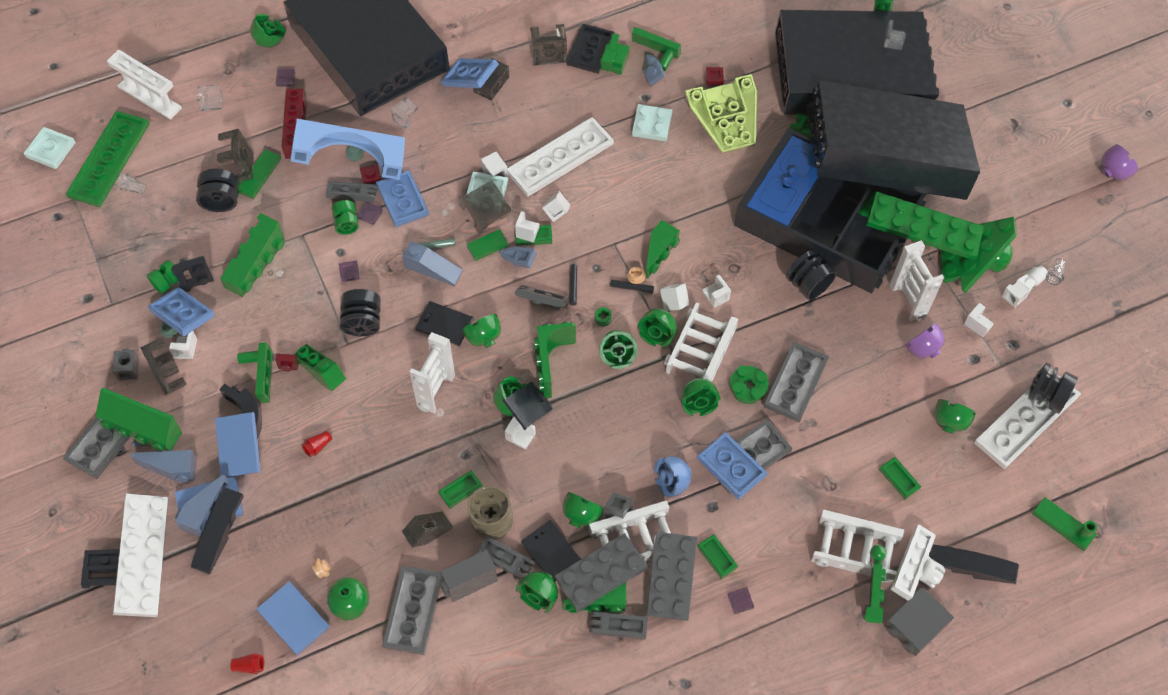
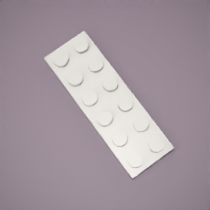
(560, 156)
(1019, 428)
(140, 556)

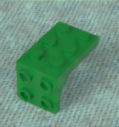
(547, 340)

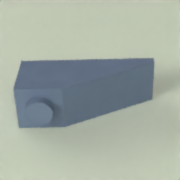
(430, 264)
(171, 464)
(198, 509)

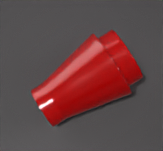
(315, 444)
(250, 663)

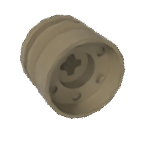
(488, 502)

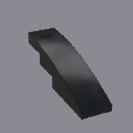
(216, 531)
(976, 564)

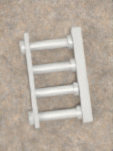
(144, 84)
(903, 279)
(713, 359)
(434, 370)
(638, 518)
(850, 526)

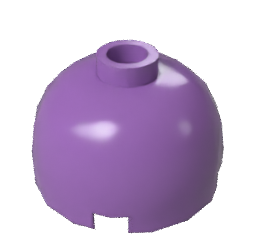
(1117, 163)
(927, 343)

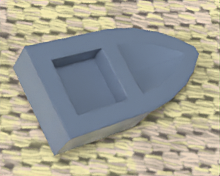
(653, 70)
(519, 256)

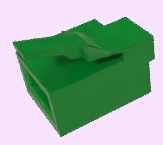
(615, 56)

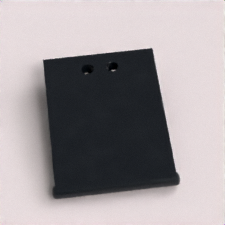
(444, 322)
(527, 405)
(550, 549)

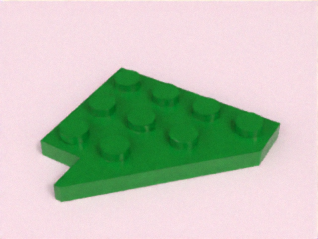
(994, 241)

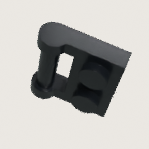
(198, 270)
(99, 561)

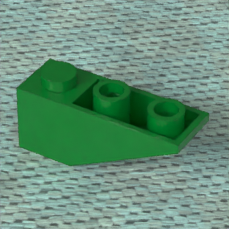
(662, 240)
(320, 367)
(613, 602)

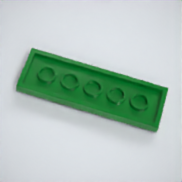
(107, 159)
(925, 224)

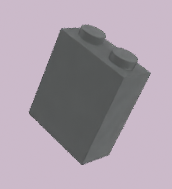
(468, 576)
(918, 622)

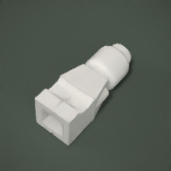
(1021, 289)

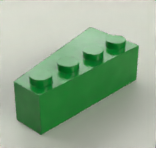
(253, 256)

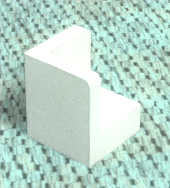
(494, 164)
(556, 206)
(526, 229)
(718, 292)
(674, 297)
(978, 322)
(184, 346)
(519, 436)

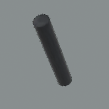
(573, 285)
(630, 286)

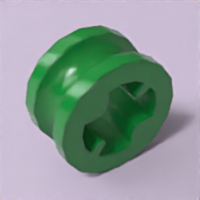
(603, 322)

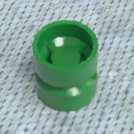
(345, 217)
(162, 277)

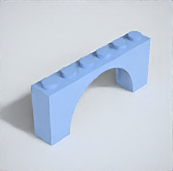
(313, 136)

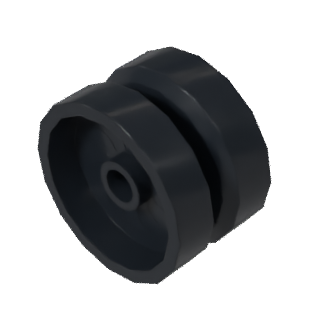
(217, 190)

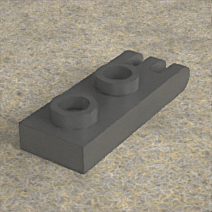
(351, 191)
(540, 296)
(506, 558)
(619, 625)

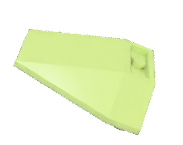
(727, 112)

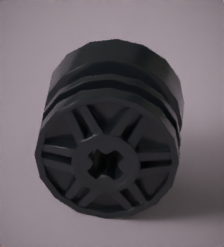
(811, 275)
(360, 312)
(1053, 388)

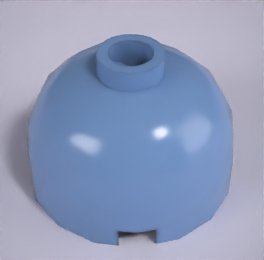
(673, 475)

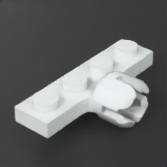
(917, 565)

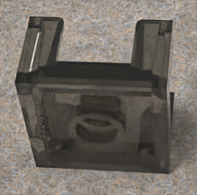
(548, 49)
(240, 154)
(485, 205)
(162, 366)

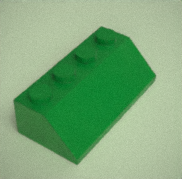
(137, 420)

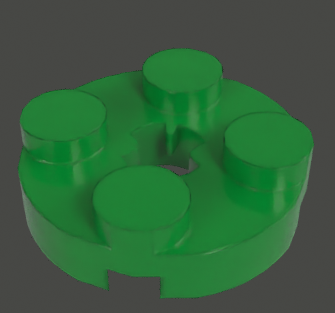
(749, 374)

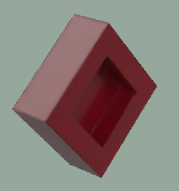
(714, 75)
(370, 174)
(286, 362)

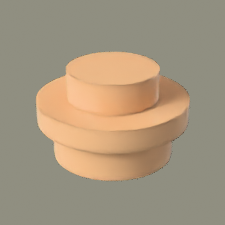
(636, 275)
(321, 568)

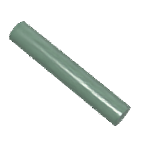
(438, 244)

